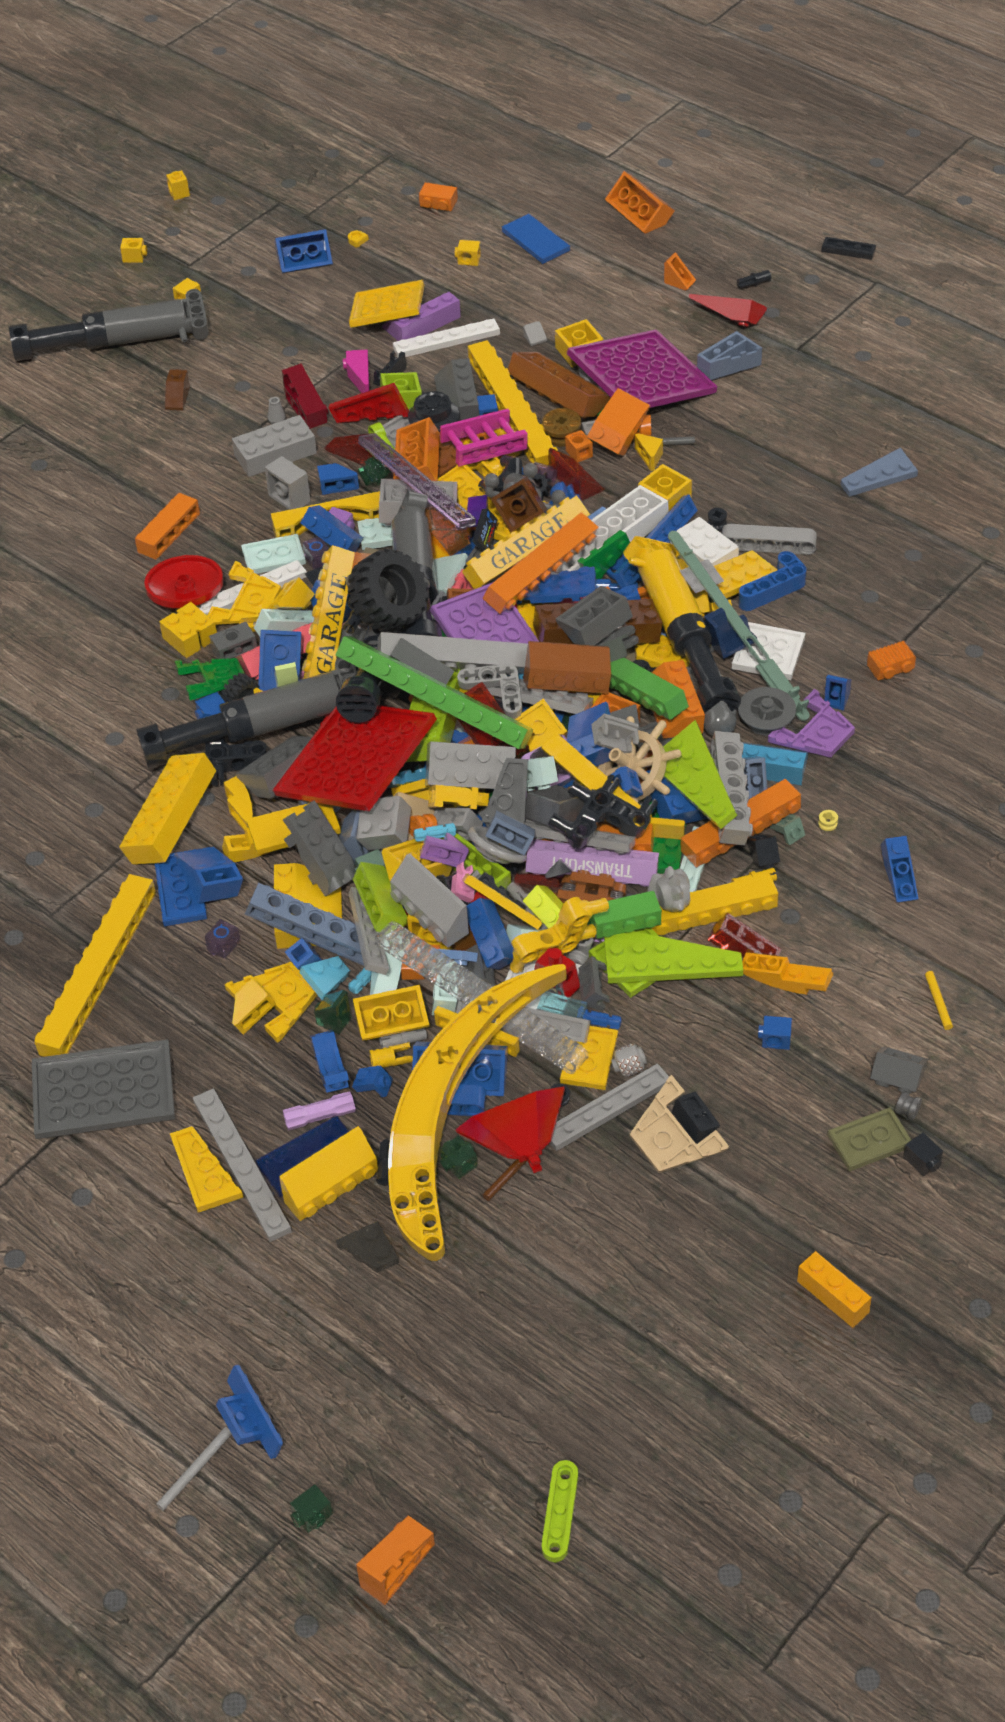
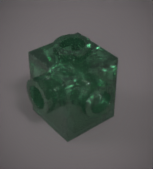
(373, 471)
(458, 1157)

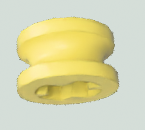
(828, 814)

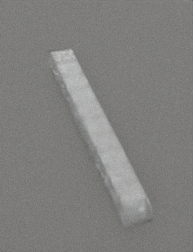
(467, 987)

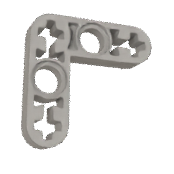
(504, 682)

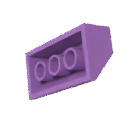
(431, 316)

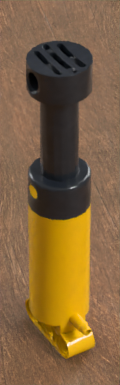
(681, 618)

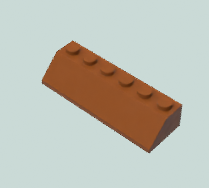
(558, 383)

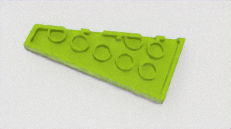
(698, 777)
(656, 958)

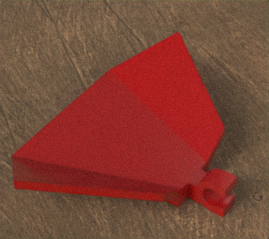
(517, 1127)

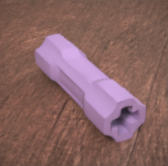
(335, 1106)

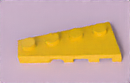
(204, 1174)

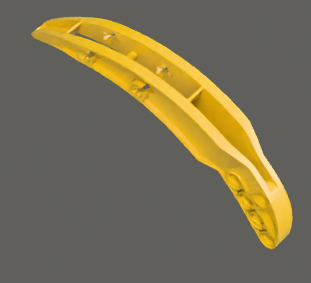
(429, 1094)

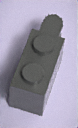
(619, 641)

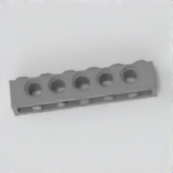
(727, 755)

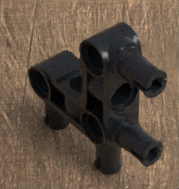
(232, 757)
(612, 810)

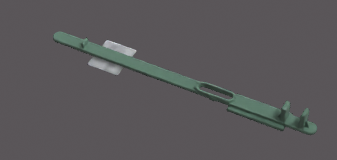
(705, 577)

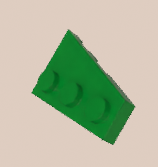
(606, 555)

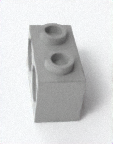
(461, 817)

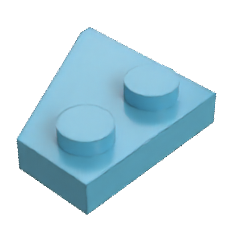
(325, 975)

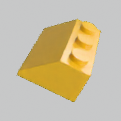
(395, 855)
(390, 1012)

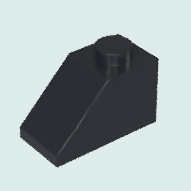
(763, 850)

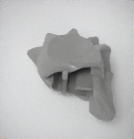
(671, 889)

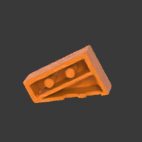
(394, 1559)

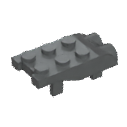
(320, 849)

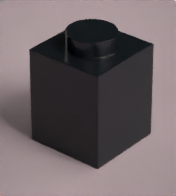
(923, 1154)

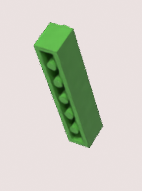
(647, 688)

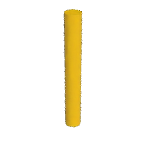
(938, 999)

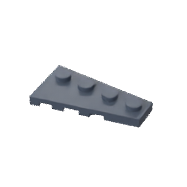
(882, 472)

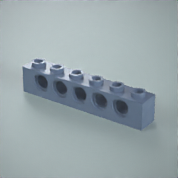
(302, 922)

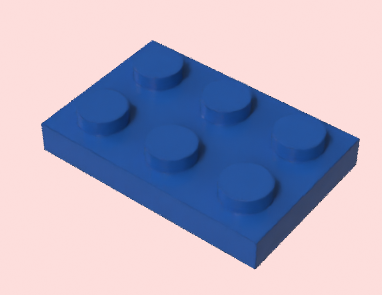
(276, 650)

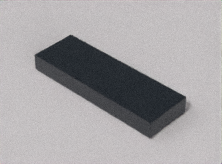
(848, 248)

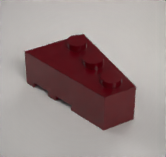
(303, 396)

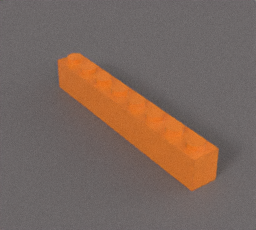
(540, 563)

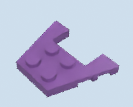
(822, 735)

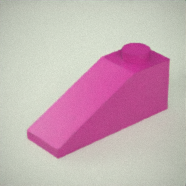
(358, 368)

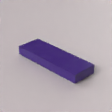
(475, 506)

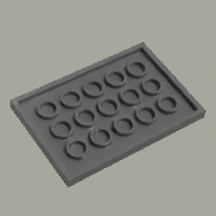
(102, 1089)

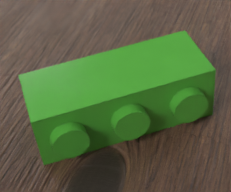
(628, 915)

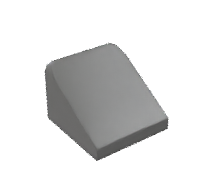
(534, 333)

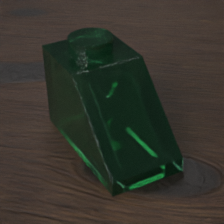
(333, 1011)

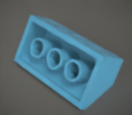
(780, 762)

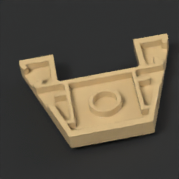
(665, 1140)

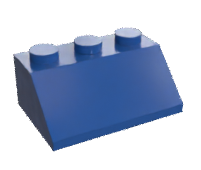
(303, 251)

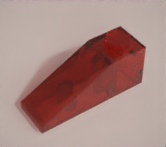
(349, 448)
(735, 936)

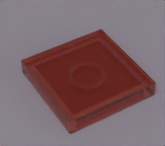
(534, 879)

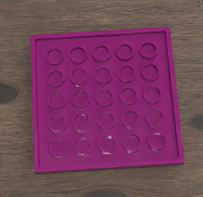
(643, 367)

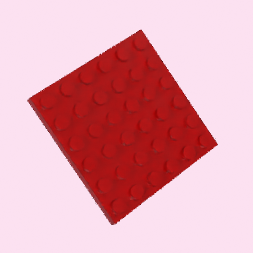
(354, 761)

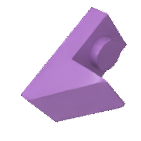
(445, 851)

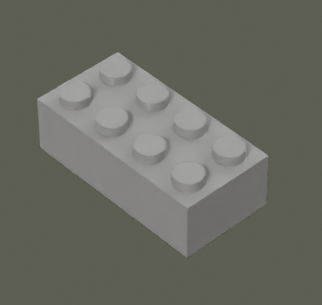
(261, 447)
(465, 764)

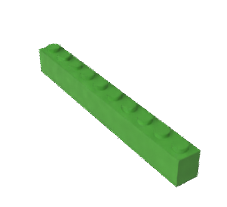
(434, 692)

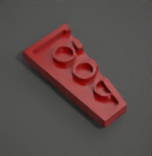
(379, 402)

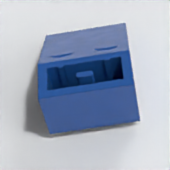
(209, 874)

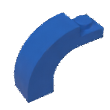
(329, 1062)

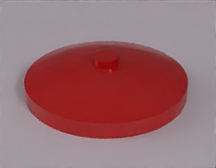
(183, 581)

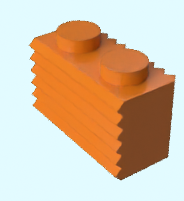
(438, 196)
(891, 660)

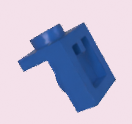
(629, 781)

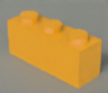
(834, 1289)

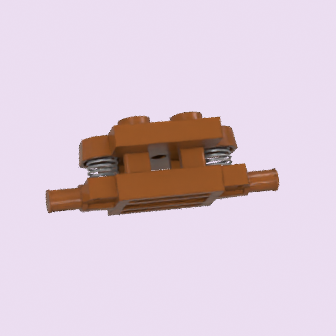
(590, 887)

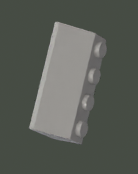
(429, 901)

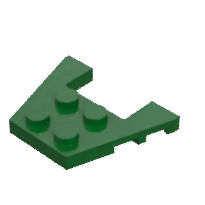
(214, 675)

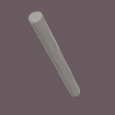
(193, 1469)

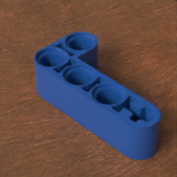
(787, 579)

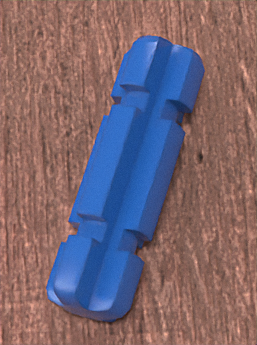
(603, 1019)

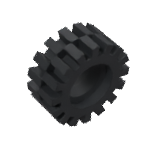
(239, 687)

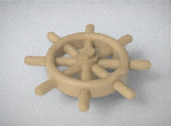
(637, 763)

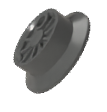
(766, 709)

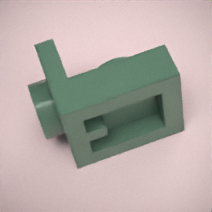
(791, 828)

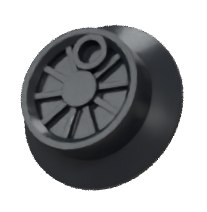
(436, 406)

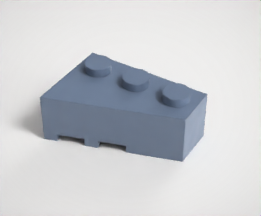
(729, 356)

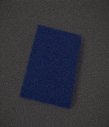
(299, 1149)

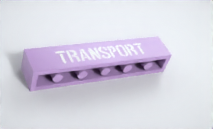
(626, 868)

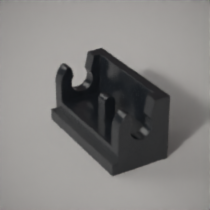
(395, 365)
(694, 1116)

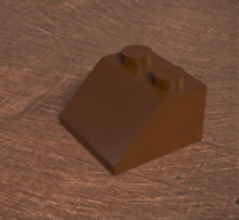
(519, 504)

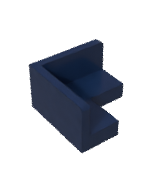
(724, 637)

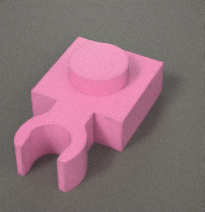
(459, 888)

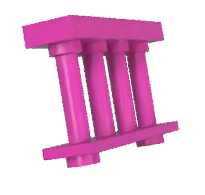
(487, 448)

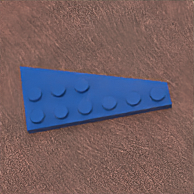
(564, 585)

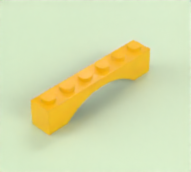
(361, 506)

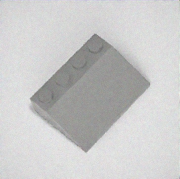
(393, 492)

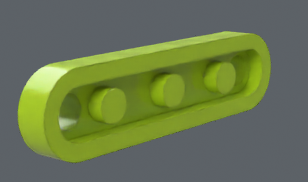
(560, 1511)

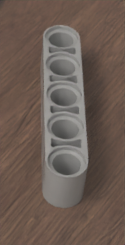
(771, 538)

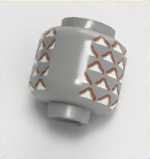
(629, 1060)

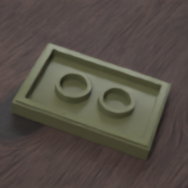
(869, 1139)

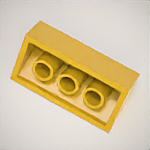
(328, 1174)

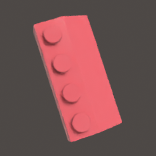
(250, 660)

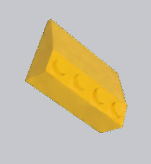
(294, 881)

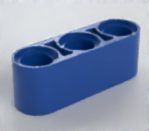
(468, 1100)

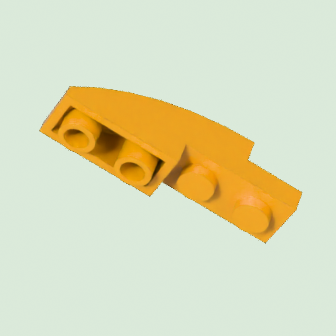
(779, 973)

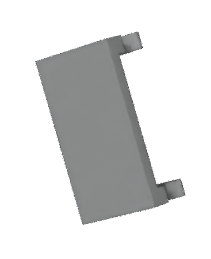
(615, 733)

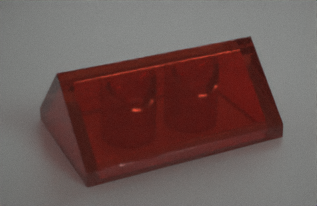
(573, 473)

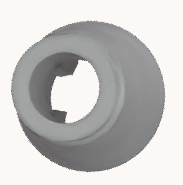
(275, 410)

